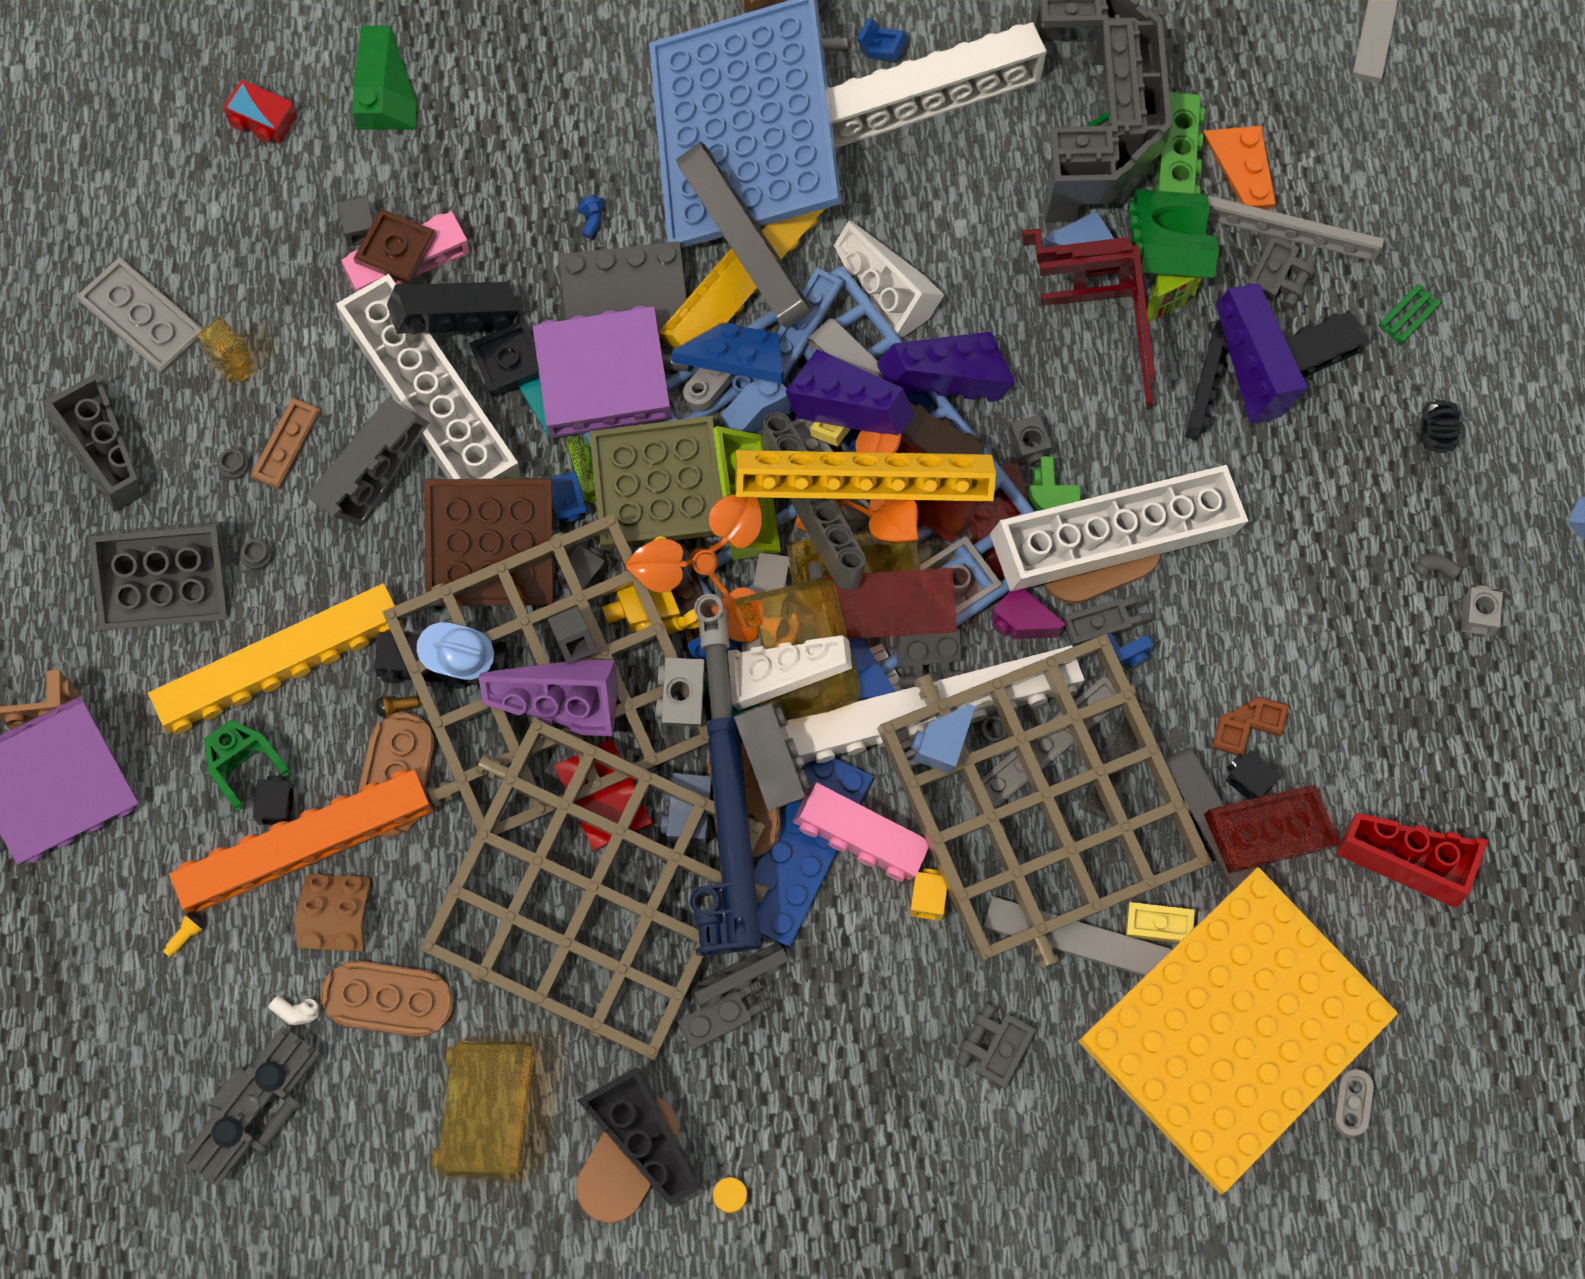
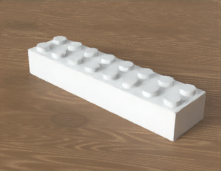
(936, 83)
(426, 382)
(1118, 527)

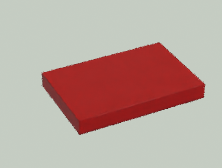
(606, 803)

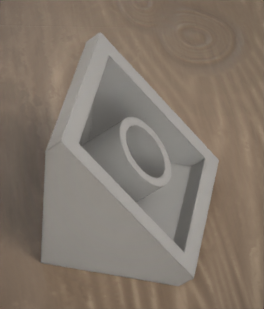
(967, 582)

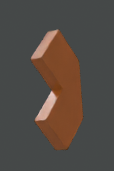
(1257, 714)

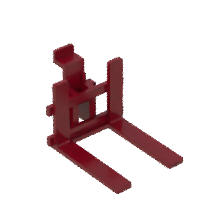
(1099, 259)

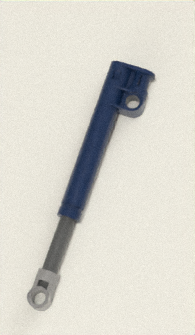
(733, 919)

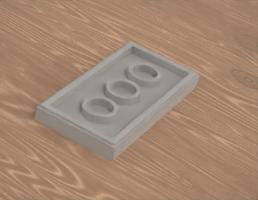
(140, 315)

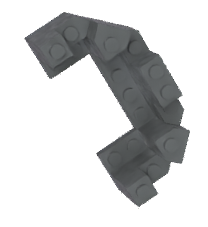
(1115, 159)

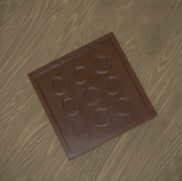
(482, 524)

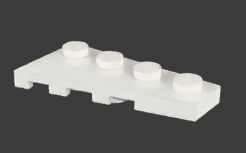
(778, 670)

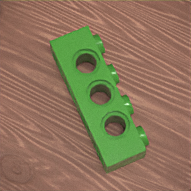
(1188, 113)

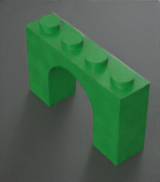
(1172, 233)

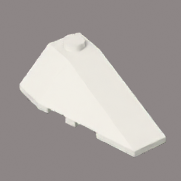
(890, 283)

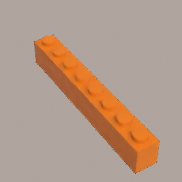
(301, 842)

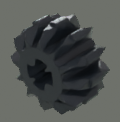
(1440, 426)

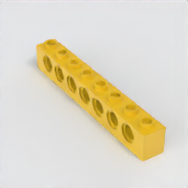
(864, 475)

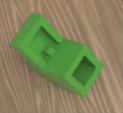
(1045, 493)

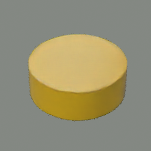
(729, 1195)

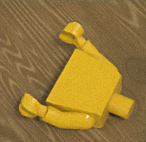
(630, 608)

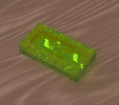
(580, 458)

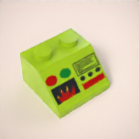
(1170, 294)

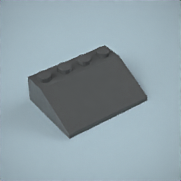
(624, 279)
(159, 575)

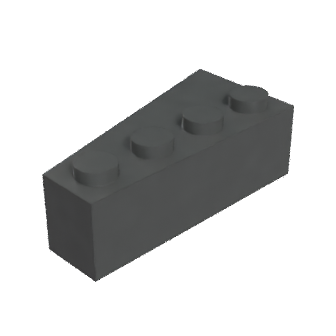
(90, 431)
(369, 463)

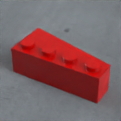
(1414, 856)

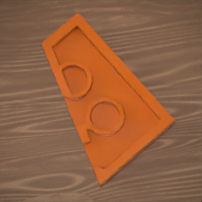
(1244, 162)

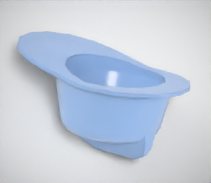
(455, 650)

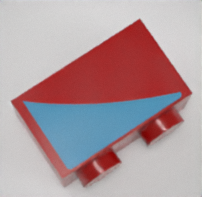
(259, 112)

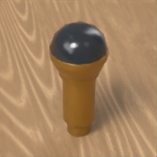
(387, 706)

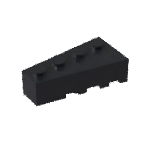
(641, 1130)

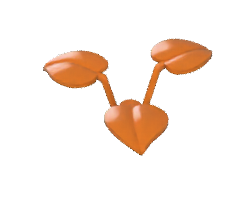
(889, 518)
(659, 561)

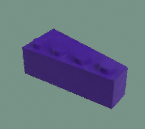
(1259, 354)
(949, 365)
(848, 397)

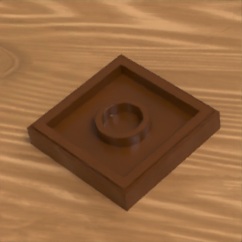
(395, 246)

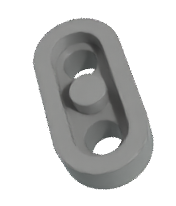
(713, 385)
(1353, 1104)

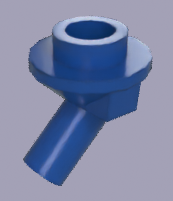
(591, 207)

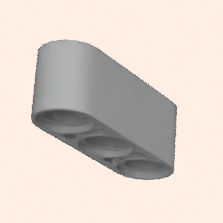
(839, 343)

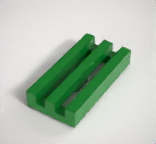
(1424, 298)

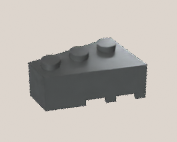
(772, 754)

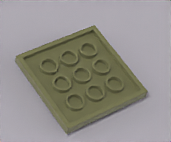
(656, 479)

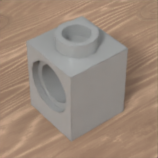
(1477, 622)

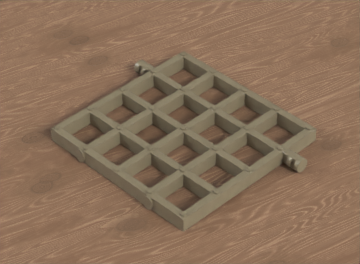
(526, 622)
(1044, 796)
(593, 887)

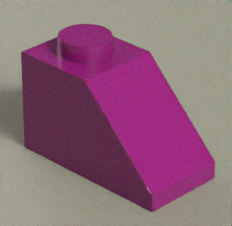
(1025, 617)

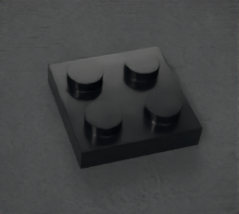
(506, 358)

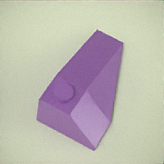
(570, 694)

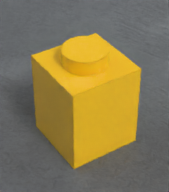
(928, 895)

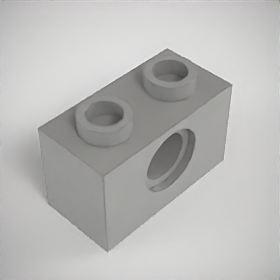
(686, 672)

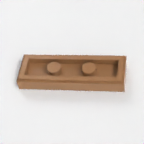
(285, 443)

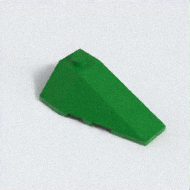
(381, 84)

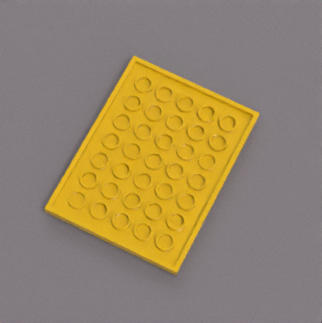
(1238, 1029)

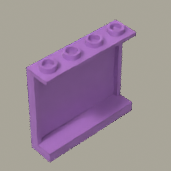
(601, 371)
(57, 781)

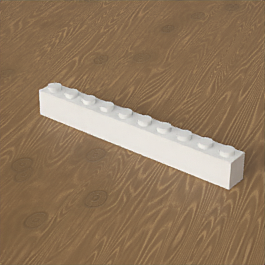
(856, 724)

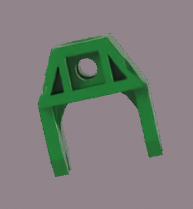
(231, 747)

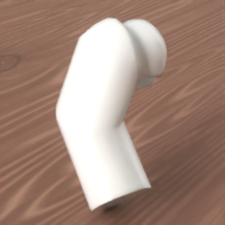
(296, 1014)

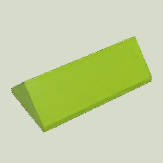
(726, 444)

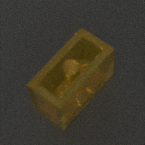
(226, 351)

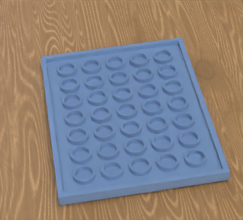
(761, 108)

